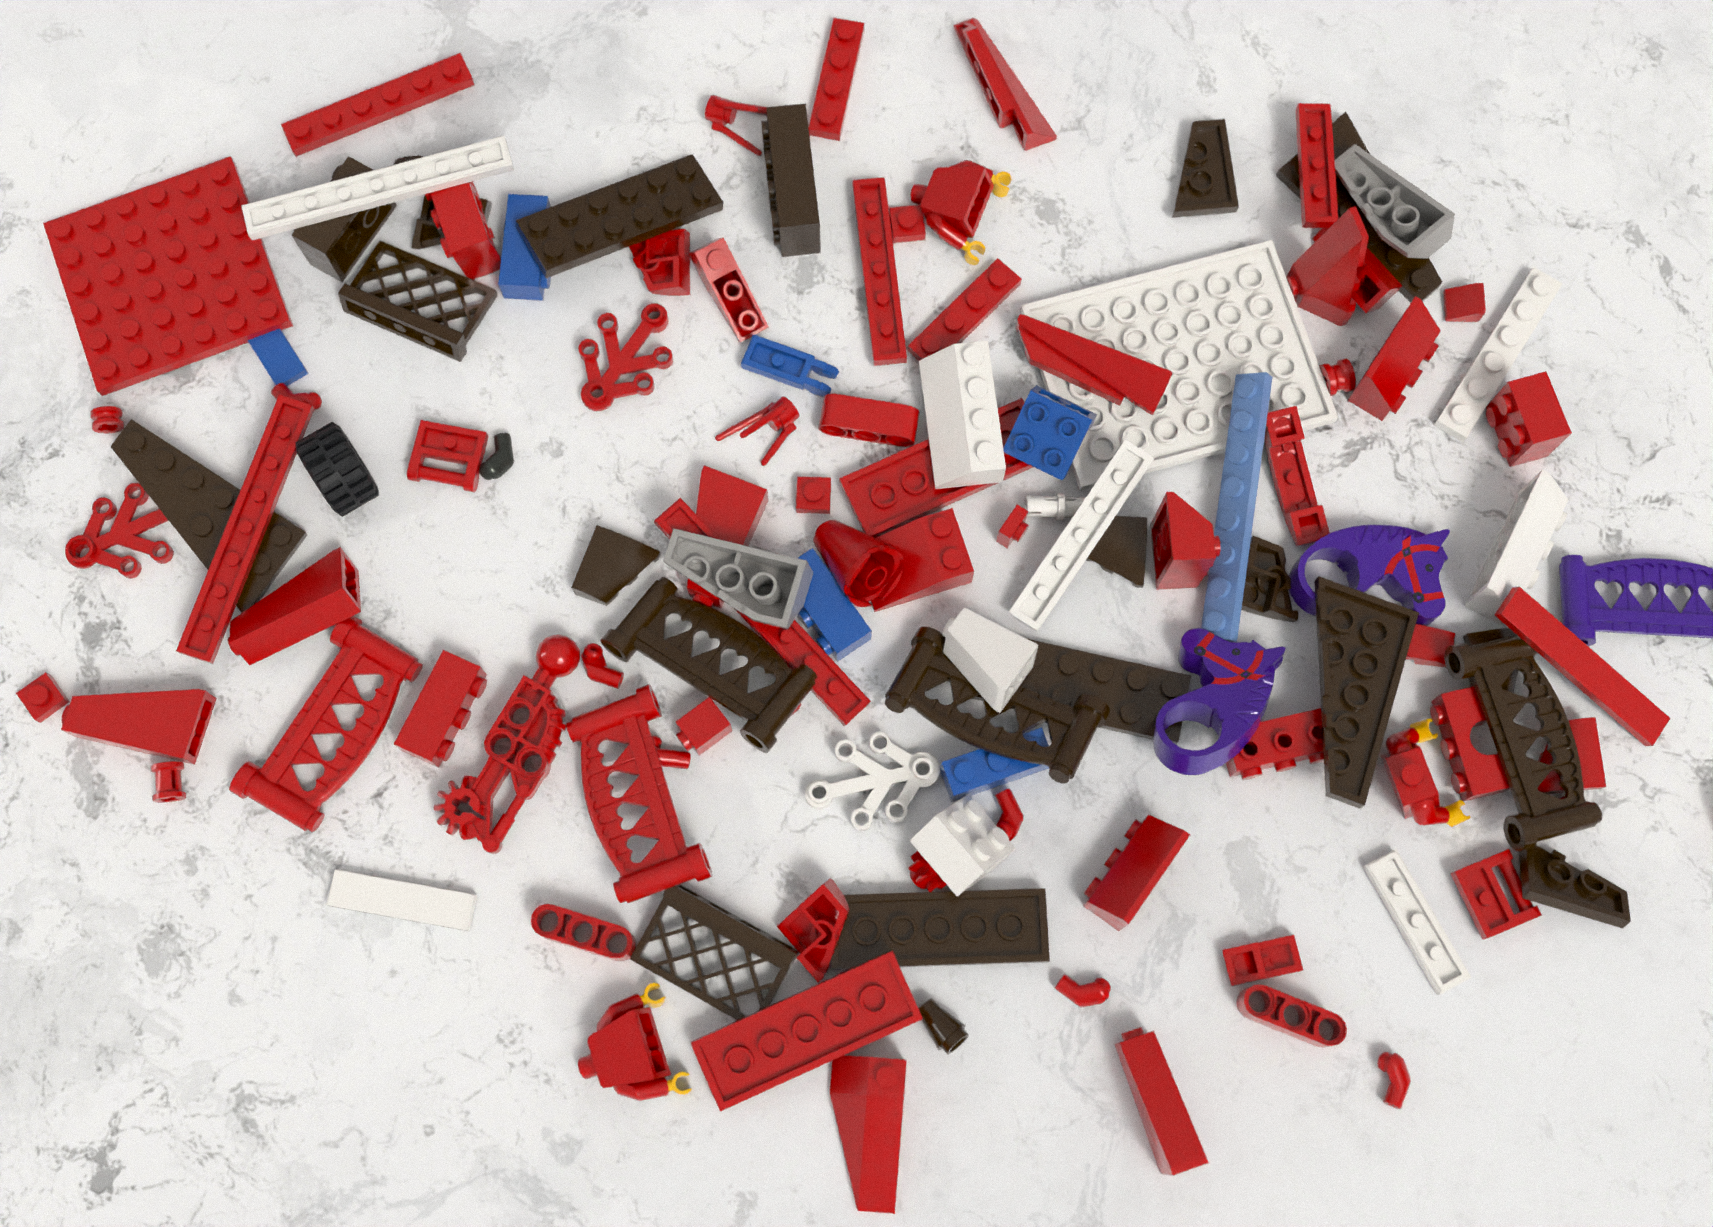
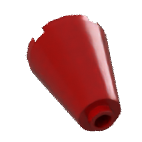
(858, 562)

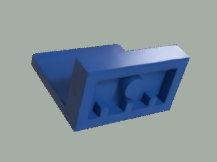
(1049, 432)

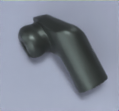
(501, 460)

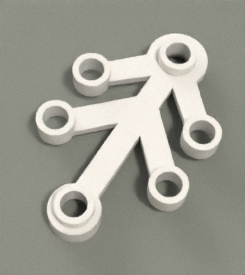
(879, 779)

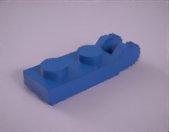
(787, 365)

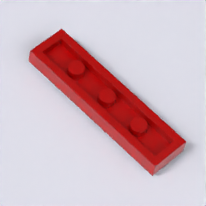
(836, 79)
(1316, 165)
(966, 310)

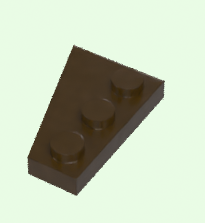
(1207, 173)
(1562, 886)

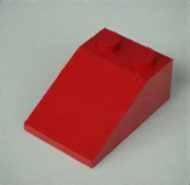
(932, 558)

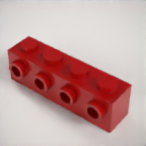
(1280, 745)

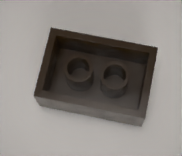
(340, 242)

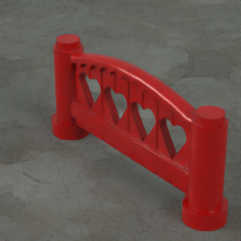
(276, 782)
(670, 859)

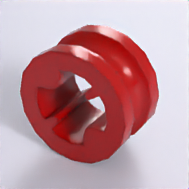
(107, 419)

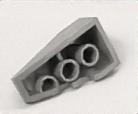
(1395, 207)
(751, 580)

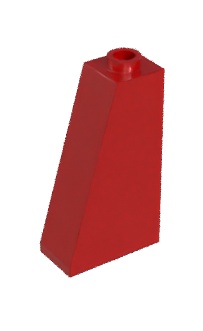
(731, 512)
(298, 608)
(147, 722)
(1159, 1103)

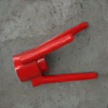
(724, 111)
(777, 415)

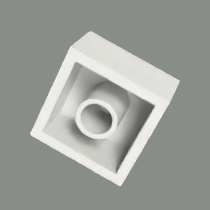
(962, 844)

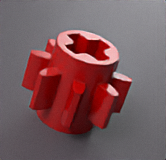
(923, 874)

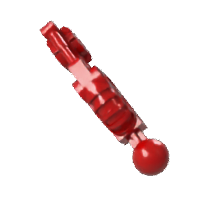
(538, 736)

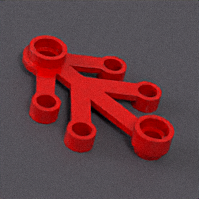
(623, 361)
(122, 533)

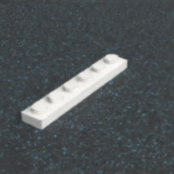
(1497, 354)
(1081, 535)

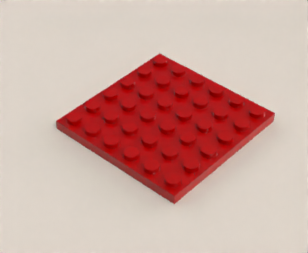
(165, 276)

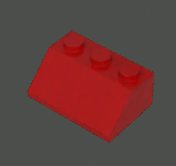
(1397, 362)
(1181, 544)
(1134, 870)

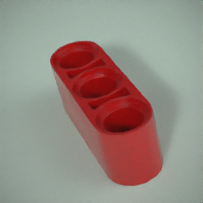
(869, 420)
(569, 922)
(1308, 1021)

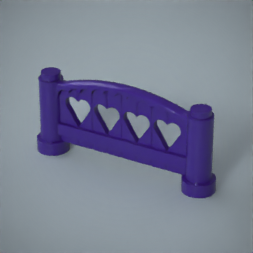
(1588, 613)

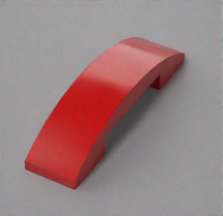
(1292, 477)

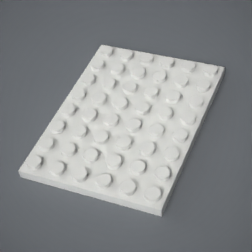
(1205, 327)

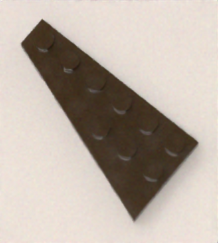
(1415, 274)
(200, 506)
(1360, 668)

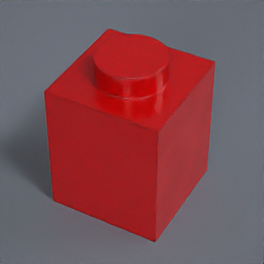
(702, 727)

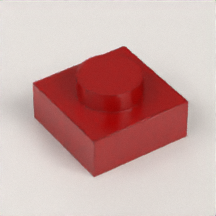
(907, 224)
(813, 495)
(1013, 527)
(42, 697)

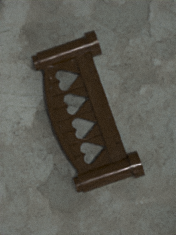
(763, 709)
(1068, 727)
(1539, 813)

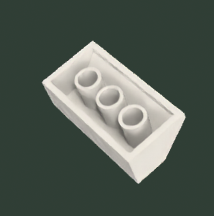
(962, 416)
(1520, 544)

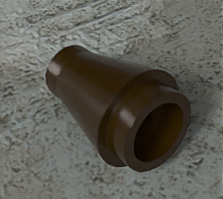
(943, 1027)

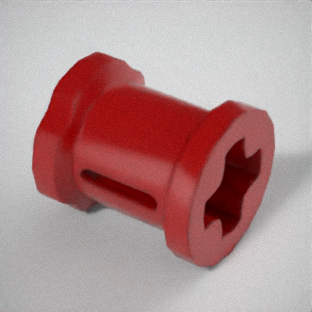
(168, 782)

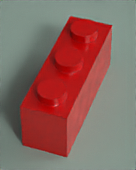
(441, 709)

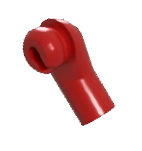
(310, 398)
(597, 669)
(672, 758)
(1011, 813)
(1086, 994)
(1398, 1076)

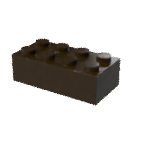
(791, 180)

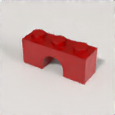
(1473, 772)

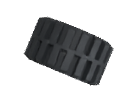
(337, 469)

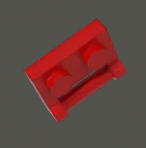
(449, 445)
(1486, 898)

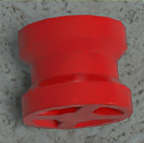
(1339, 376)

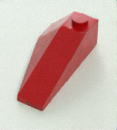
(1327, 271)
(869, 1116)

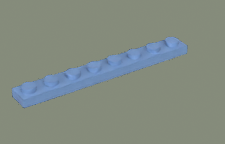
(1237, 504)

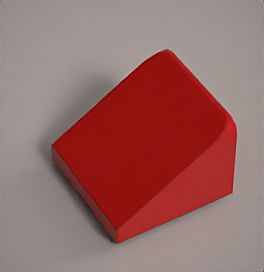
(1464, 303)

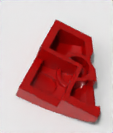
(665, 262)
(1590, 757)
(817, 927)

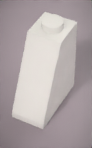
(988, 656)

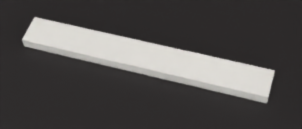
(377, 188)

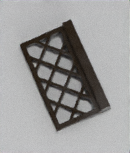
(400, 318)
(730, 927)

